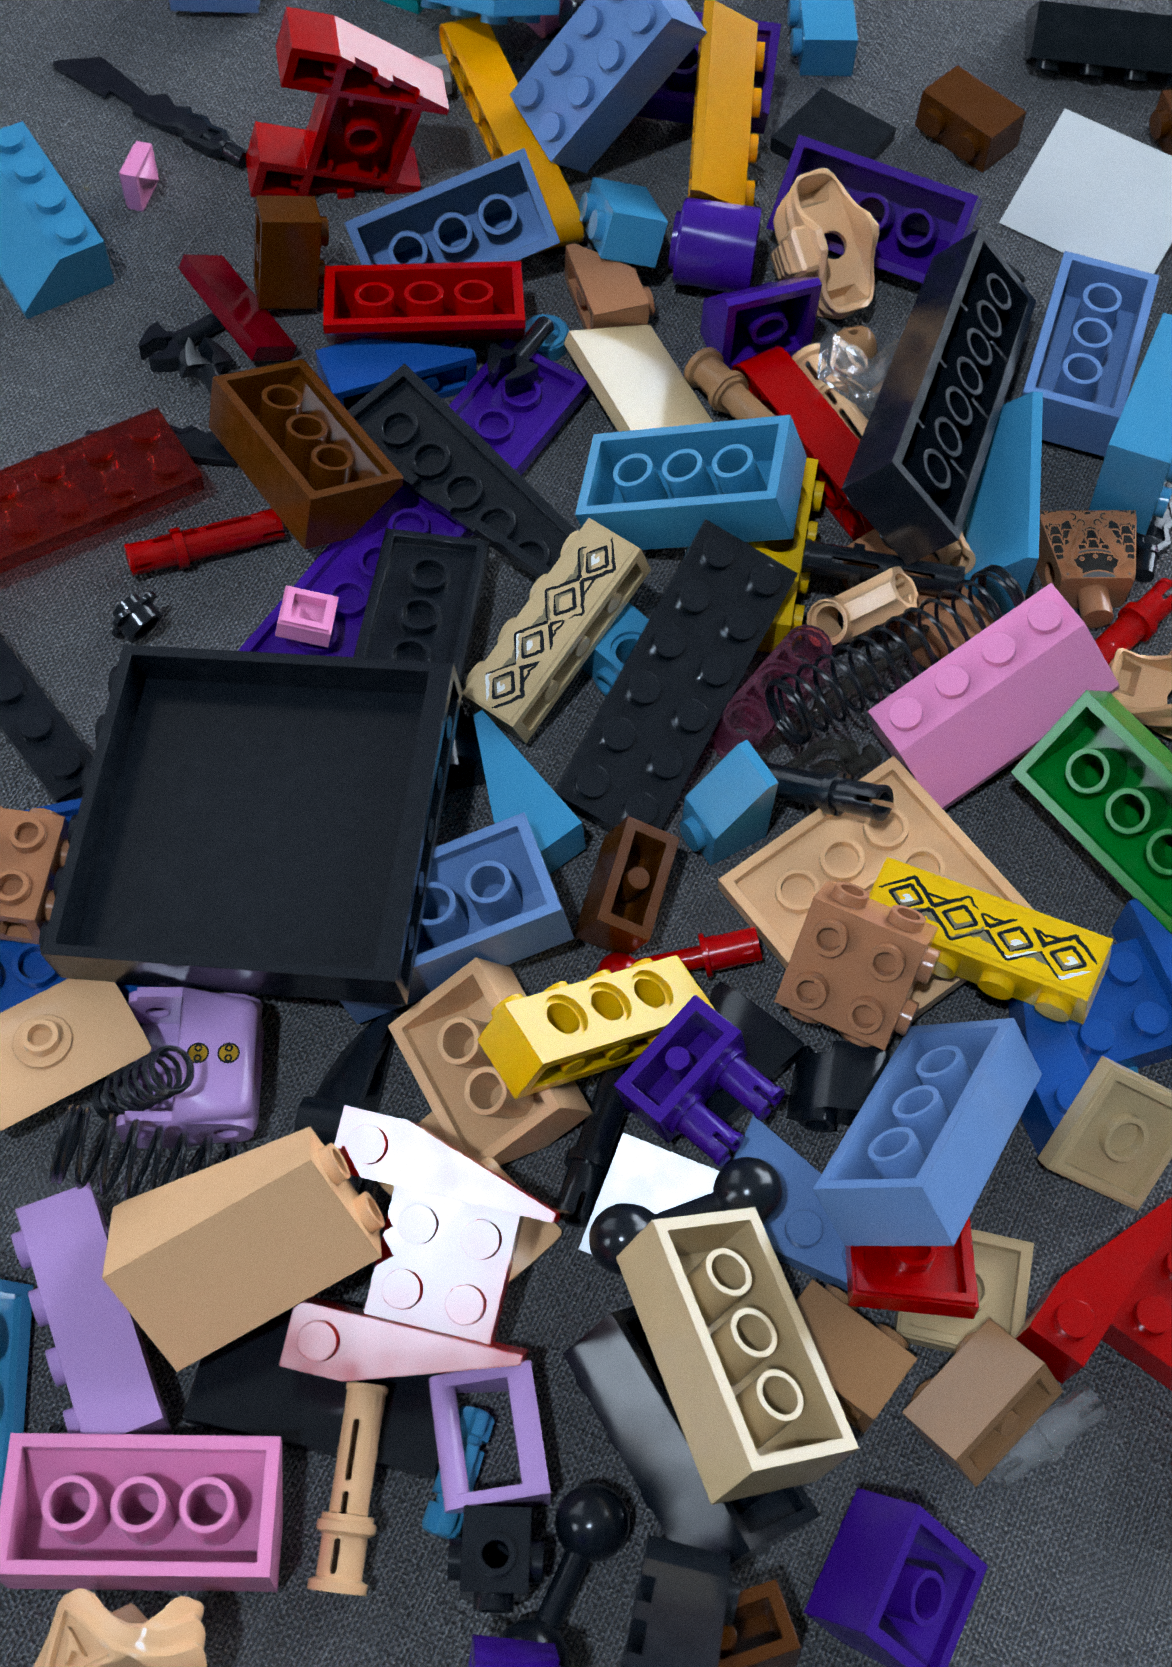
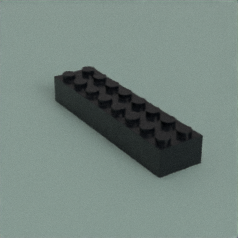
(941, 400)

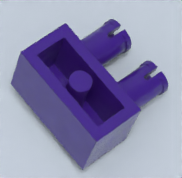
(683, 1070)

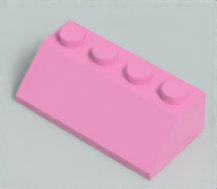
(992, 697)
(142, 1512)

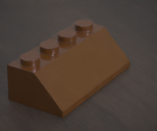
(302, 450)

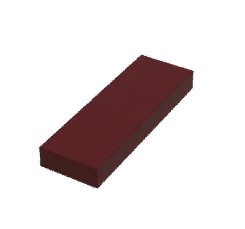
(237, 307)

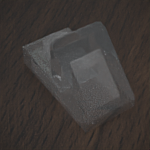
(852, 373)

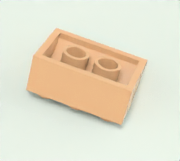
(461, 1081)

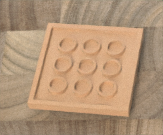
(782, 878)

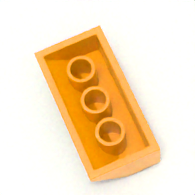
(725, 107)

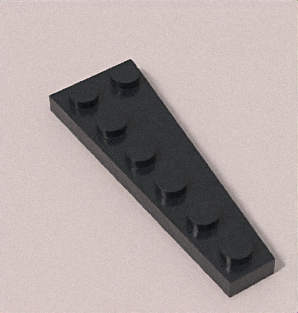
(460, 472)

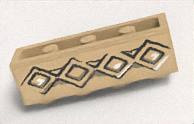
(556, 629)

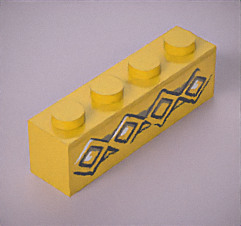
(1002, 943)

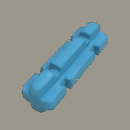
(475, 1429)

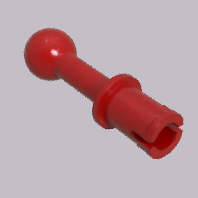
(713, 953)

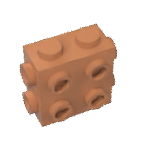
(30, 854)
(858, 965)

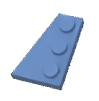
(801, 1229)

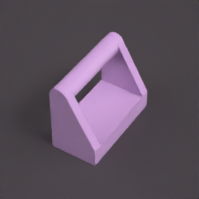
(520, 1385)

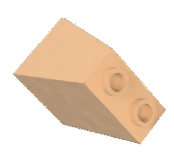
(238, 1244)

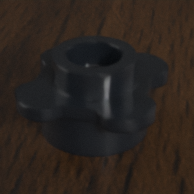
(136, 617)

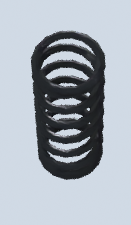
(137, 1102)

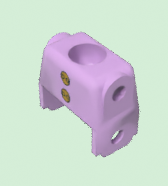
(226, 1047)

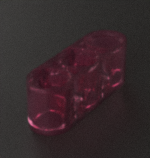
(749, 704)

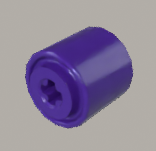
(714, 245)

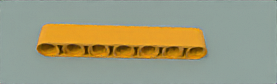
(485, 86)

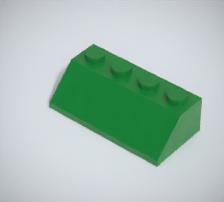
(1112, 792)

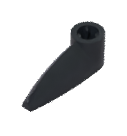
(352, 1080)

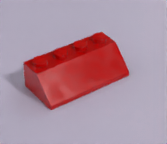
(424, 302)

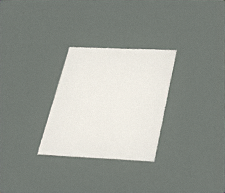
(1097, 196)

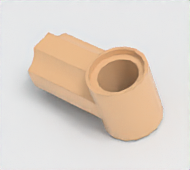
(864, 605)

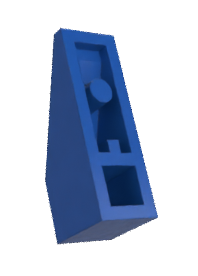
(363, 363)

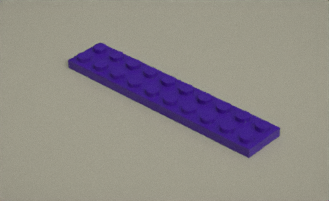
(511, 423)

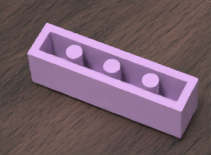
(94, 1335)

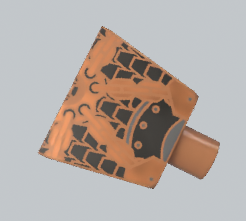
(1089, 559)

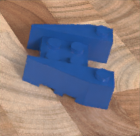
(1125, 1023)

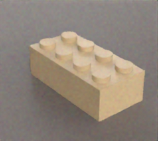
(735, 1354)

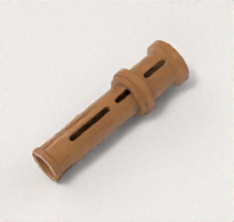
(725, 388)

